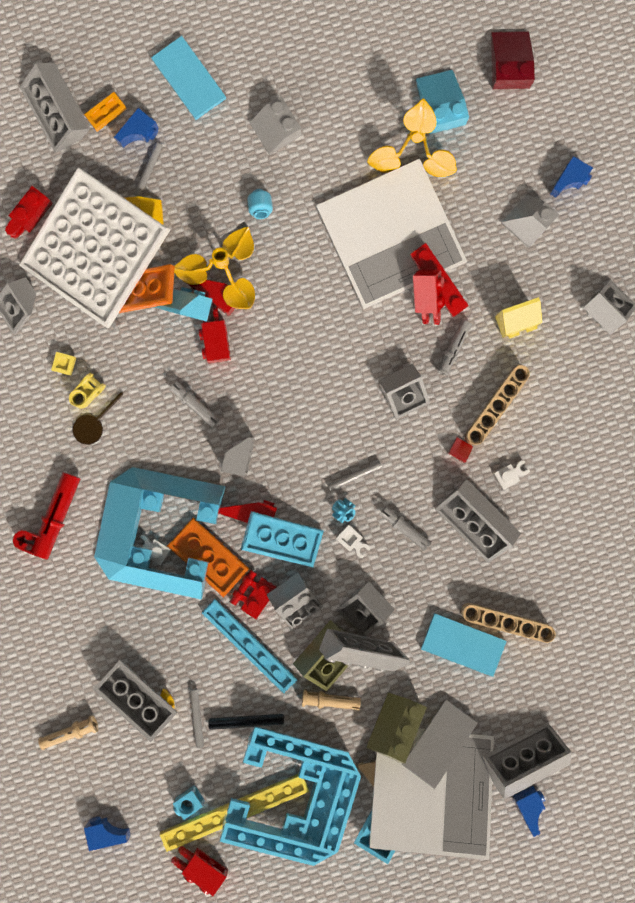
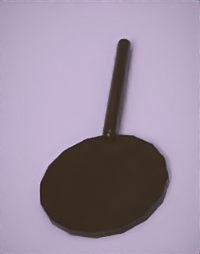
(88, 428)

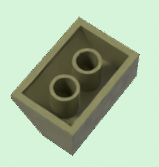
(314, 665)
(396, 727)

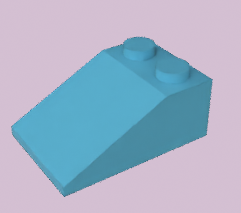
(445, 98)

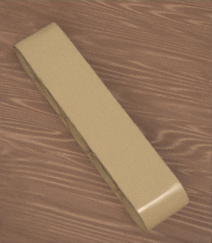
(505, 401)
(515, 627)

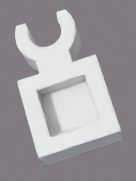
(508, 475)
(350, 539)
(159, 550)

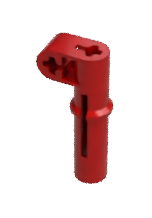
(52, 521)

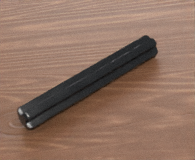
(246, 721)

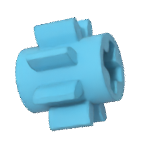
(343, 510)

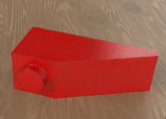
(214, 291)
(243, 511)

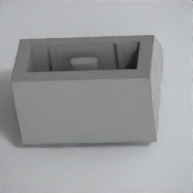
(294, 601)

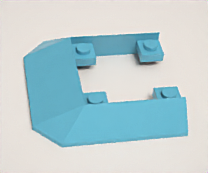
(115, 545)
(322, 828)

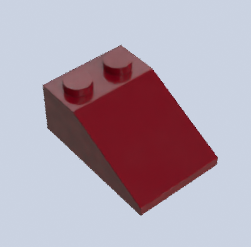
(512, 60)

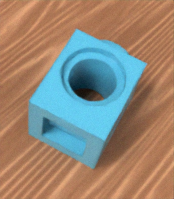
(194, 797)

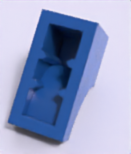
(138, 127)
(574, 176)
(530, 805)
(102, 834)

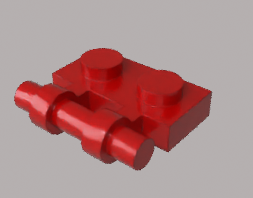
(258, 598)

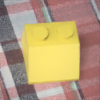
(519, 318)

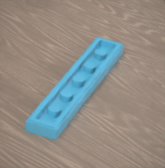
(249, 646)

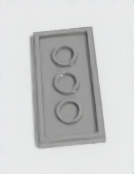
(440, 744)

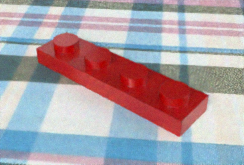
(426, 260)

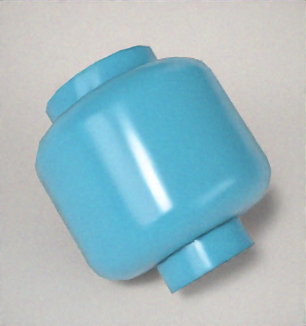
(260, 204)

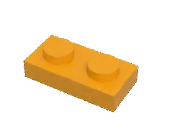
(105, 111)

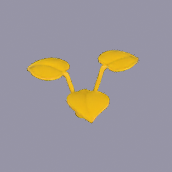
(419, 120)
(239, 245)

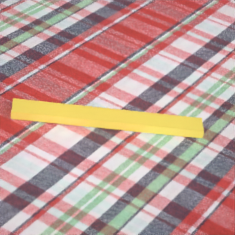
(213, 820)

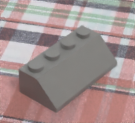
(54, 106)
(478, 521)
(362, 651)
(135, 700)
(527, 760)

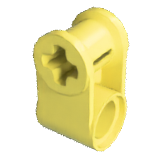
(87, 391)

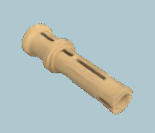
(321, 699)
(77, 729)

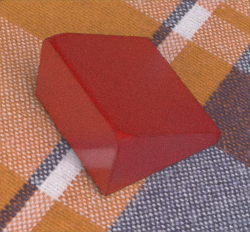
(460, 450)

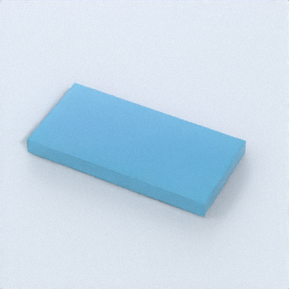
(188, 78)
(281, 539)
(463, 644)

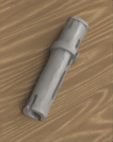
(454, 347)
(188, 399)
(404, 527)

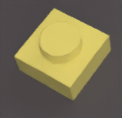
(63, 363)

